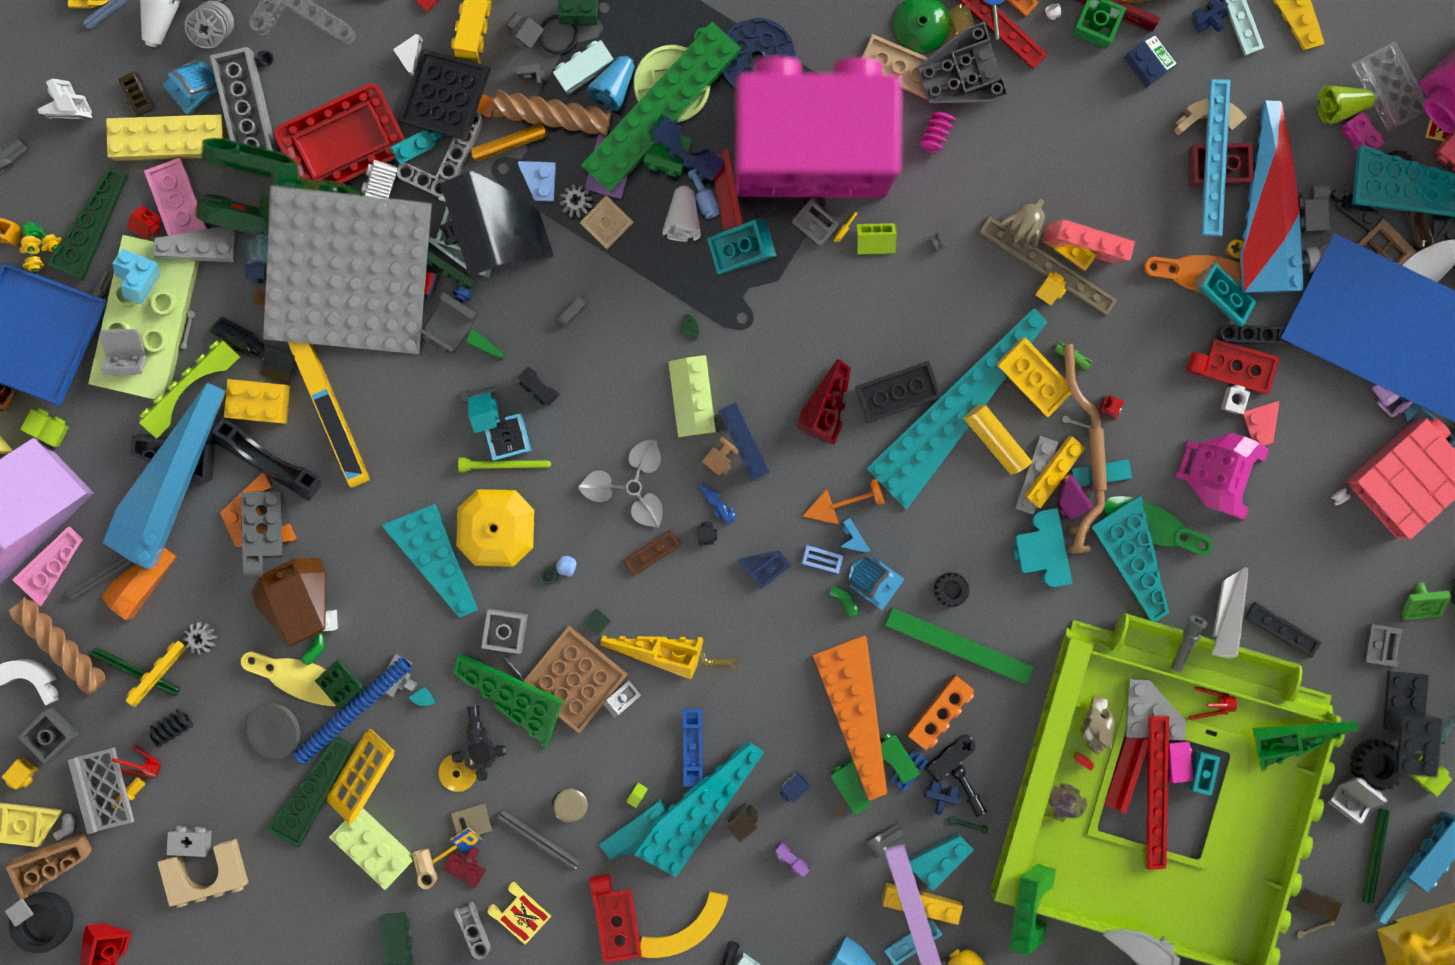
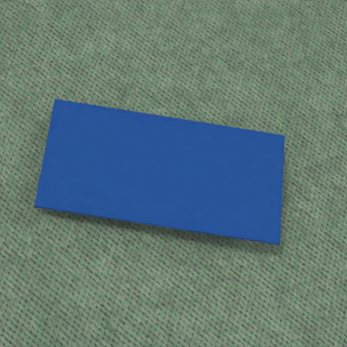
(1380, 324)

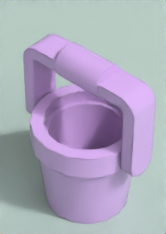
(1387, 397)

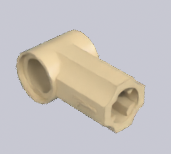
(424, 866)

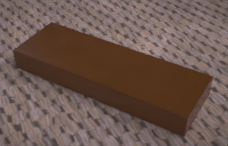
(652, 553)

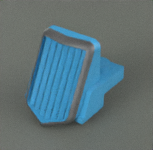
(191, 85)
(874, 580)

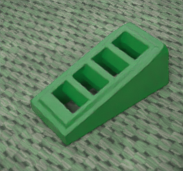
(477, 340)

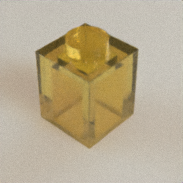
(960, 18)

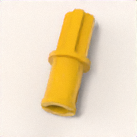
(132, 790)

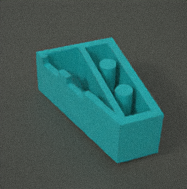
(940, 860)

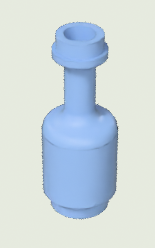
(705, 198)

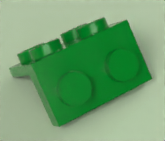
(661, 160)

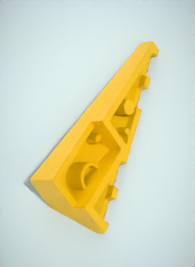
(672, 655)

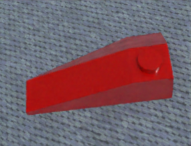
(103, 944)

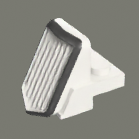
(66, 102)

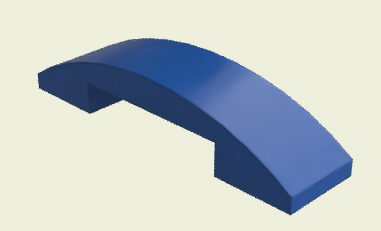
(692, 747)

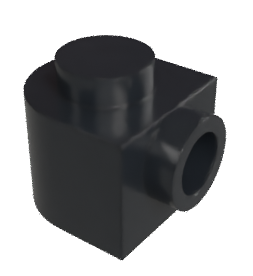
(706, 534)

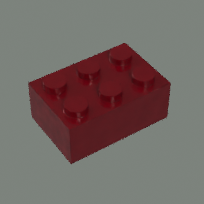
(1238, 164)

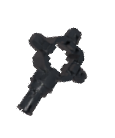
(477, 735)

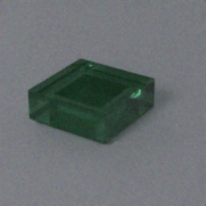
(597, 622)

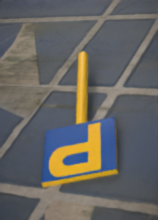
(464, 841)

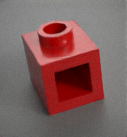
(144, 222)

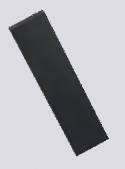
(1282, 629)

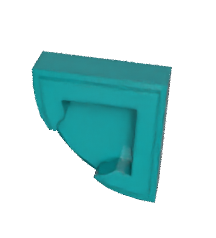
(422, 697)

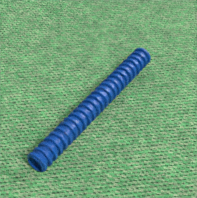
(352, 710)

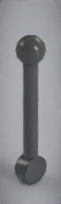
(502, 655)

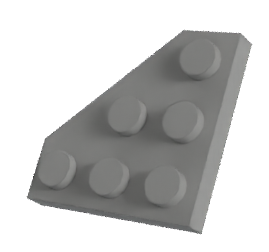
(1147, 701)

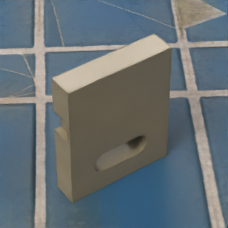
(475, 818)

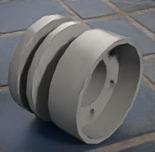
(216, 17)

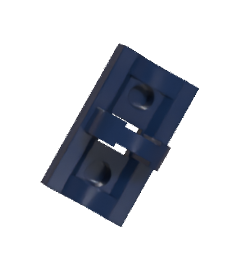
(1212, 18)
(950, 798)

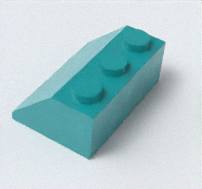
(1225, 294)

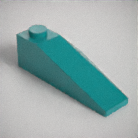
(627, 837)

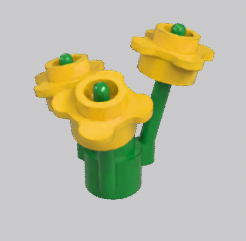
(31, 243)

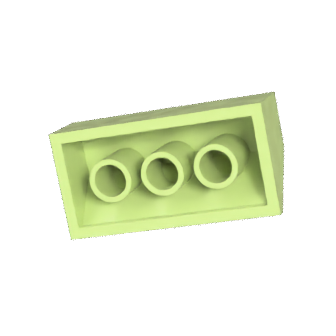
(692, 396)

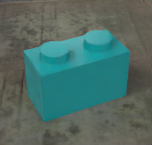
(483, 412)
(1205, 771)

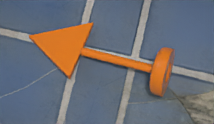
(824, 509)

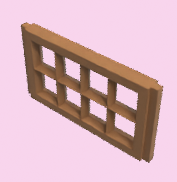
(1394, 238)

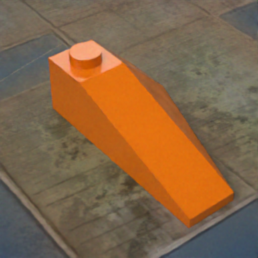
(135, 585)

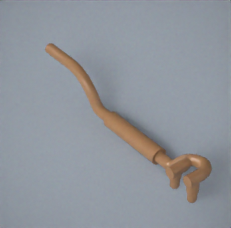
(1097, 454)

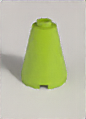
(1343, 102)

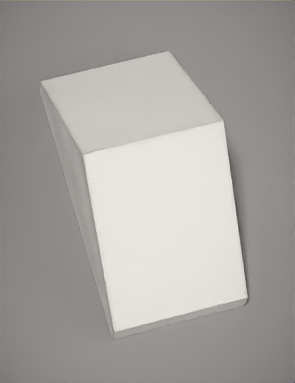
(409, 53)

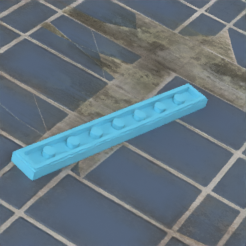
(1215, 157)

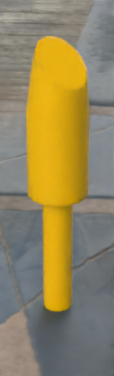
(844, 228)

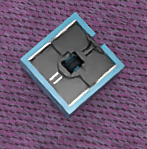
(508, 438)

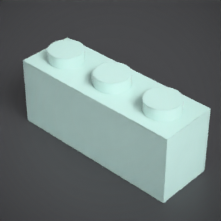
(583, 66)

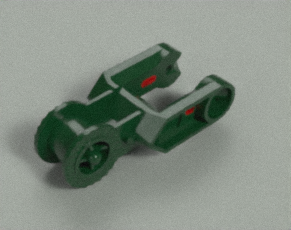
(276, 170)

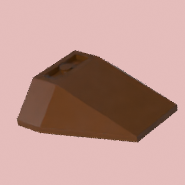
(294, 598)

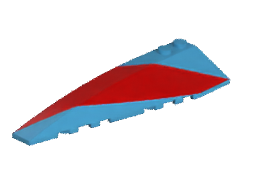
(1273, 234)

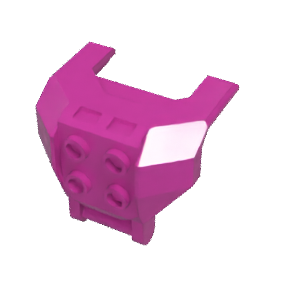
(1221, 471)

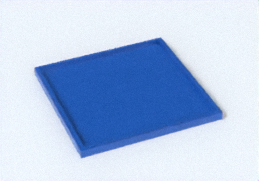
(43, 332)

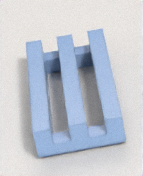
(822, 559)

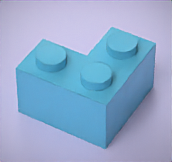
(138, 275)

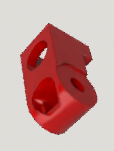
(1111, 406)

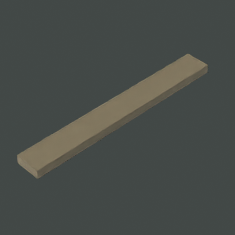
(1045, 264)

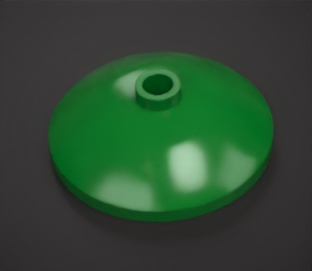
(919, 36)

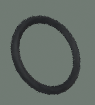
(560, 51)

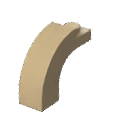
(1199, 110)

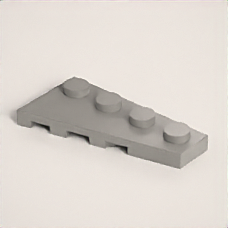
(200, 245)

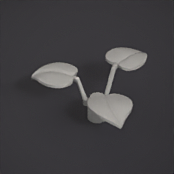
(647, 509)

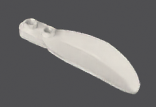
(1433, 260)

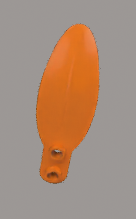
(1189, 267)

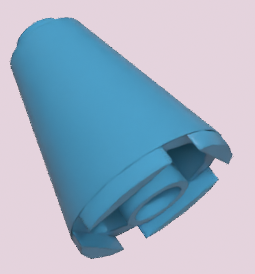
(612, 83)

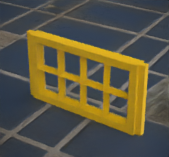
(341, 805)

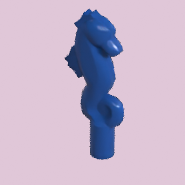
(721, 510)

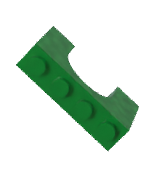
(847, 776)
(1026, 930)

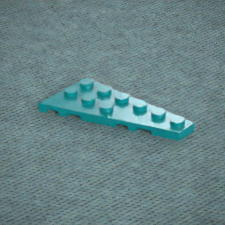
(1131, 548)
(430, 549)

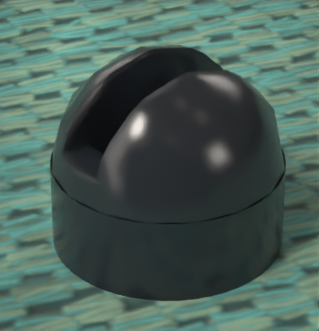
(266, 54)

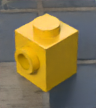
(1051, 288)
(19, 774)

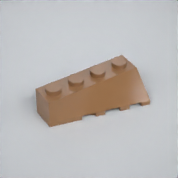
(44, 865)

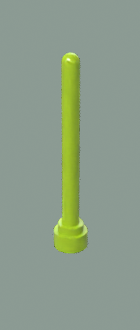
(466, 464)

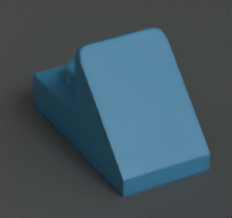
(856, 542)

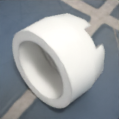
(1053, 11)

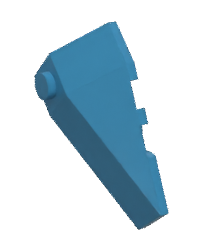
(850, 954)

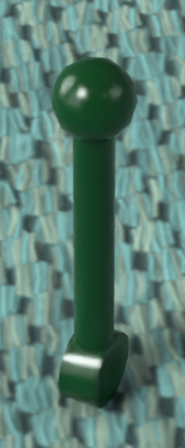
(984, 829)

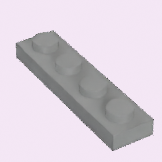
(1041, 457)

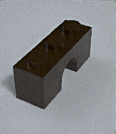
(743, 822)

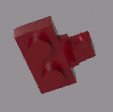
(465, 867)

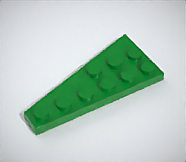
(517, 700)

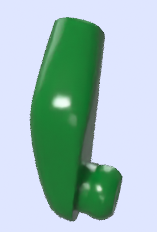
(846, 599)
(315, 650)

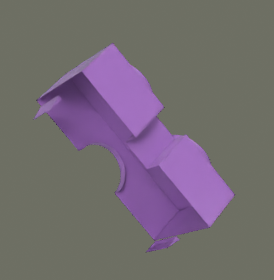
(798, 866)

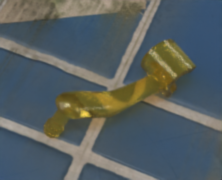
(719, 662)

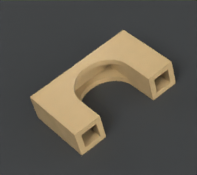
(182, 889)

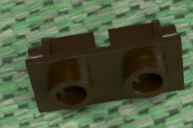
(1419, 229)

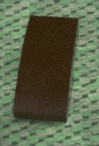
(1319, 905)

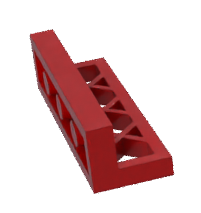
(727, 194)
(1126, 773)

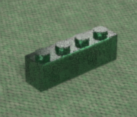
(396, 939)

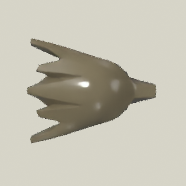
(1026, 223)
(1098, 725)

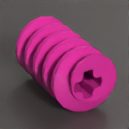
(936, 131)

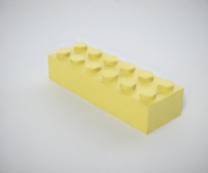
(161, 136)

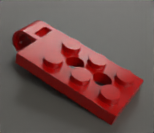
(1219, 366)
(613, 904)

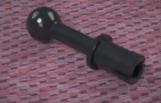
(974, 800)

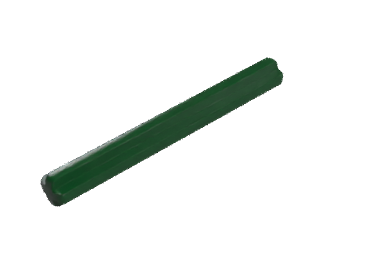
(132, 670)
(1376, 855)

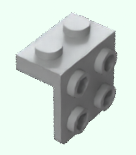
(123, 352)
(1355, 799)

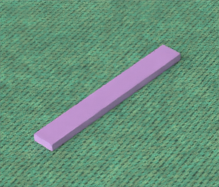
(912, 905)

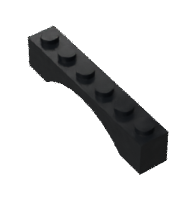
(239, 444)

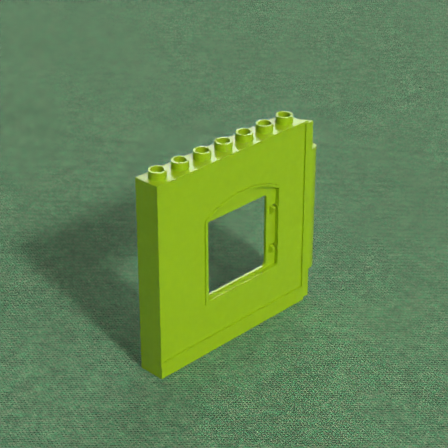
(1237, 892)

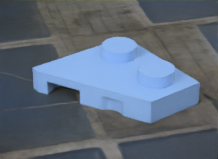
(540, 179)

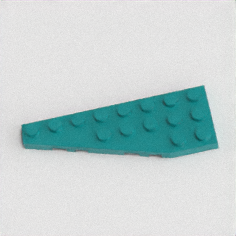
(679, 831)

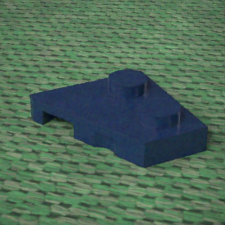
(765, 567)

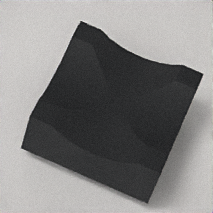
(531, 382)

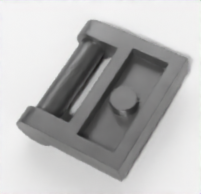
(814, 227)
(1378, 643)

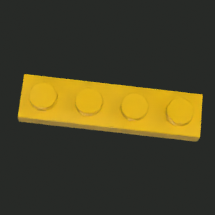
(1054, 472)
(161, 666)

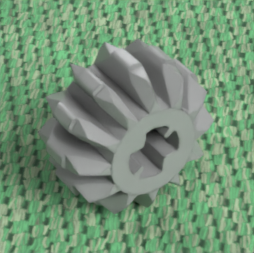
(570, 197)
(206, 636)

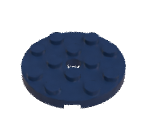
(757, 36)

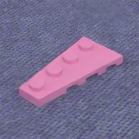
(45, 570)

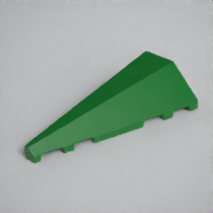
(1282, 742)

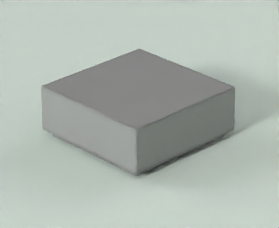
(19, 912)

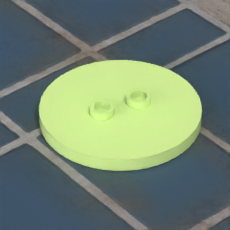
(654, 66)

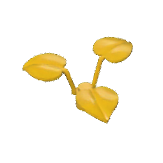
(1437, 934)

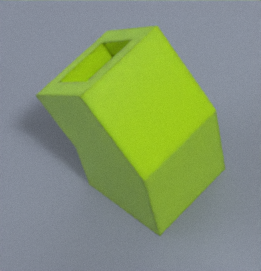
(637, 795)

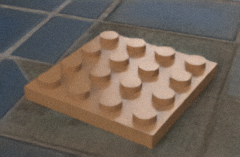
(578, 675)

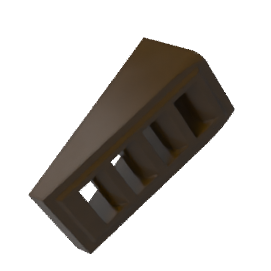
(124, 81)

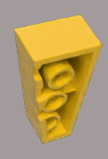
(470, 29)

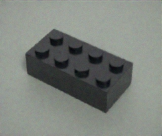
(898, 391)

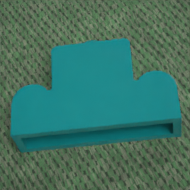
(1044, 549)

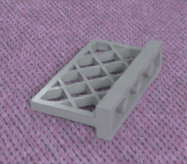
(85, 791)

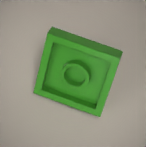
(1425, 604)

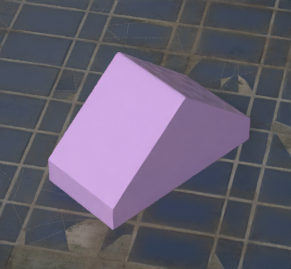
(35, 500)

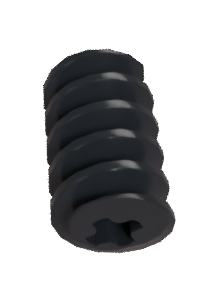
(170, 728)

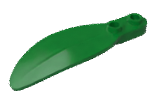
(1164, 527)

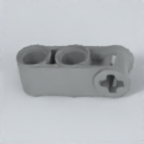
(472, 920)

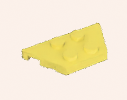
(26, 824)

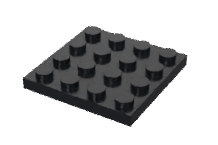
(444, 94)

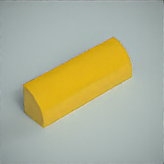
(997, 439)

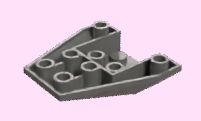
(963, 70)

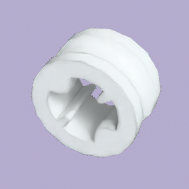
(1340, 496)

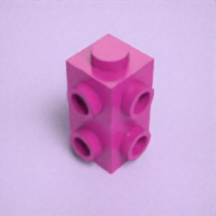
(1362, 132)

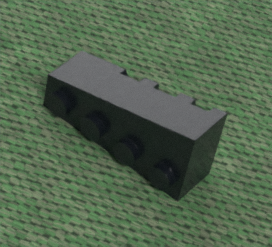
(146, 446)

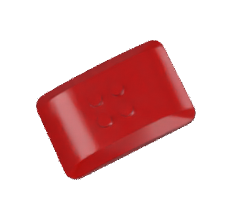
(341, 136)

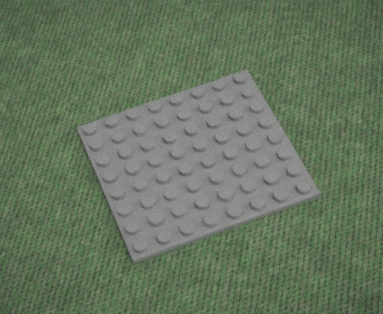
(346, 270)

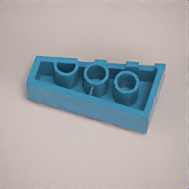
(1435, 856)

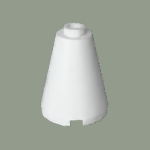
(156, 19)
(682, 217)

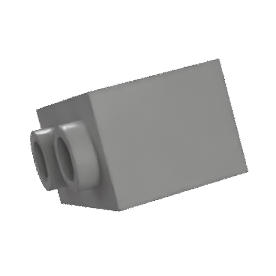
(179, 846)

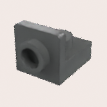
(528, 72)

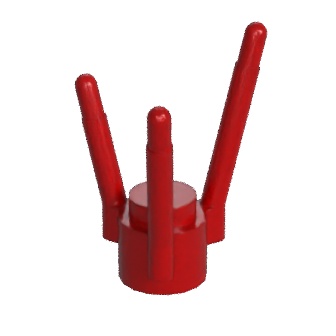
(1225, 704)
(149, 769)

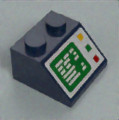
(1150, 60)

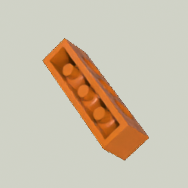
(917, 731)

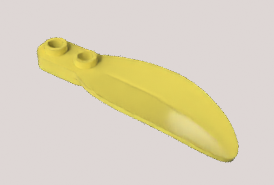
(289, 676)

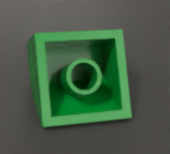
(1098, 22)

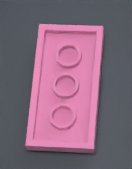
(174, 197)

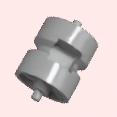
(1311, 257)

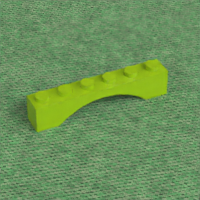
(158, 417)

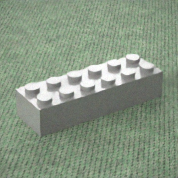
(243, 98)

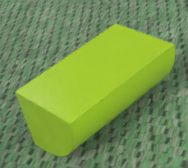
(876, 238)

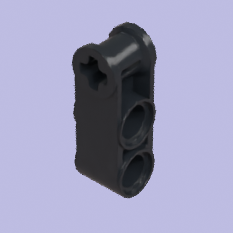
(950, 758)

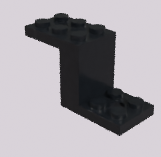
(1415, 727)

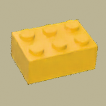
(257, 401)

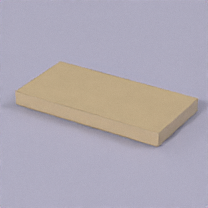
(898, 62)

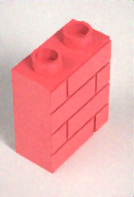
(1409, 478)

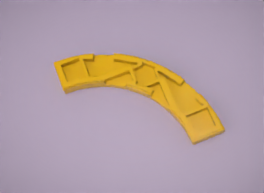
(691, 935)

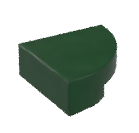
(690, 327)

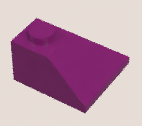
(1072, 499)

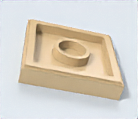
(606, 222)

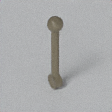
(1300, 934)

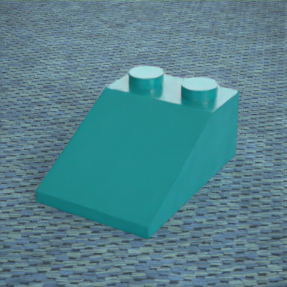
(741, 246)

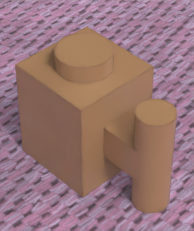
(717, 459)

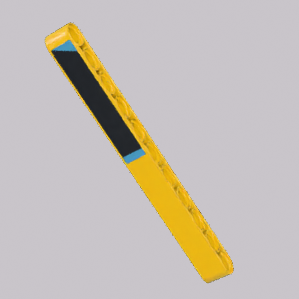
(330, 413)

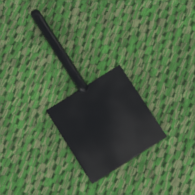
(275, 364)

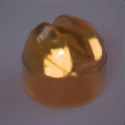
(257, 298)

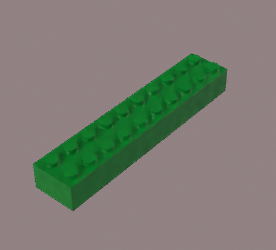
(669, 96)

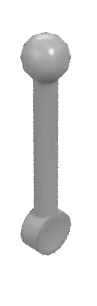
(191, 314)
(1065, 419)

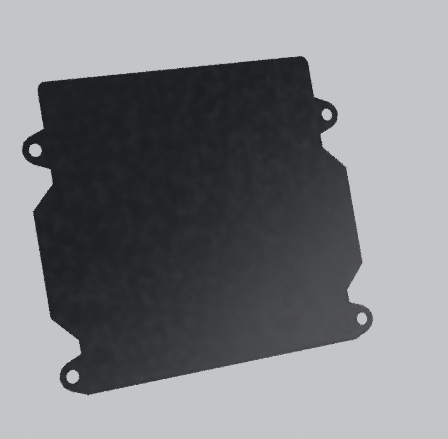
(677, 266)

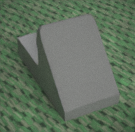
(621, 699)

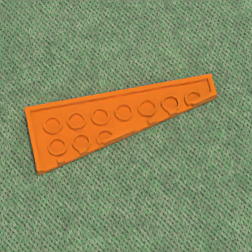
(851, 692)

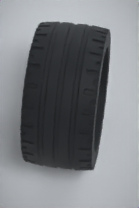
(64, 918)

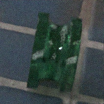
(554, 577)

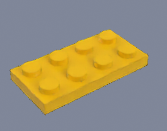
(1034, 376)

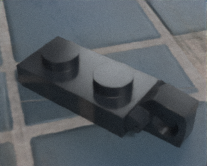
(1360, 214)
(237, 336)

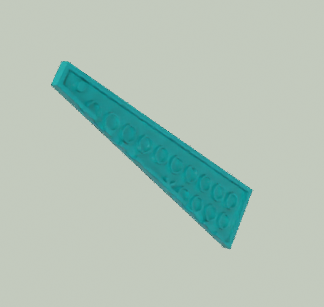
(1402, 184)
(923, 447)

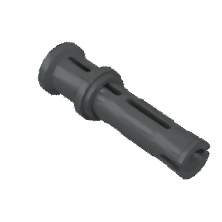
(1191, 636)

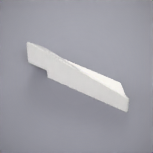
(1229, 615)

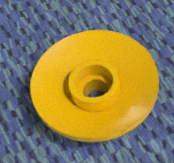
(456, 784)

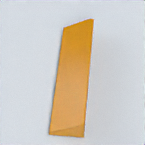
(508, 142)

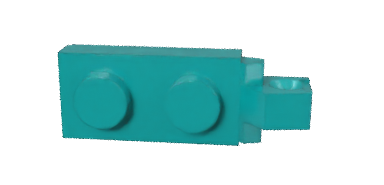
(414, 145)

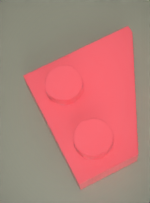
(1262, 422)

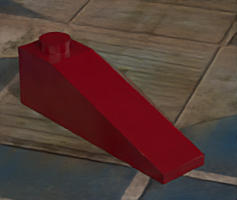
(823, 410)

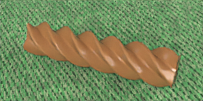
(551, 113)
(61, 651)

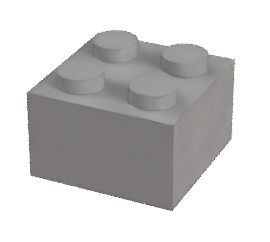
(504, 631)

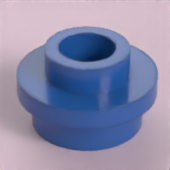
(462, 294)

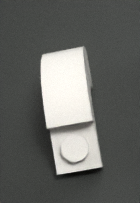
(35, 673)

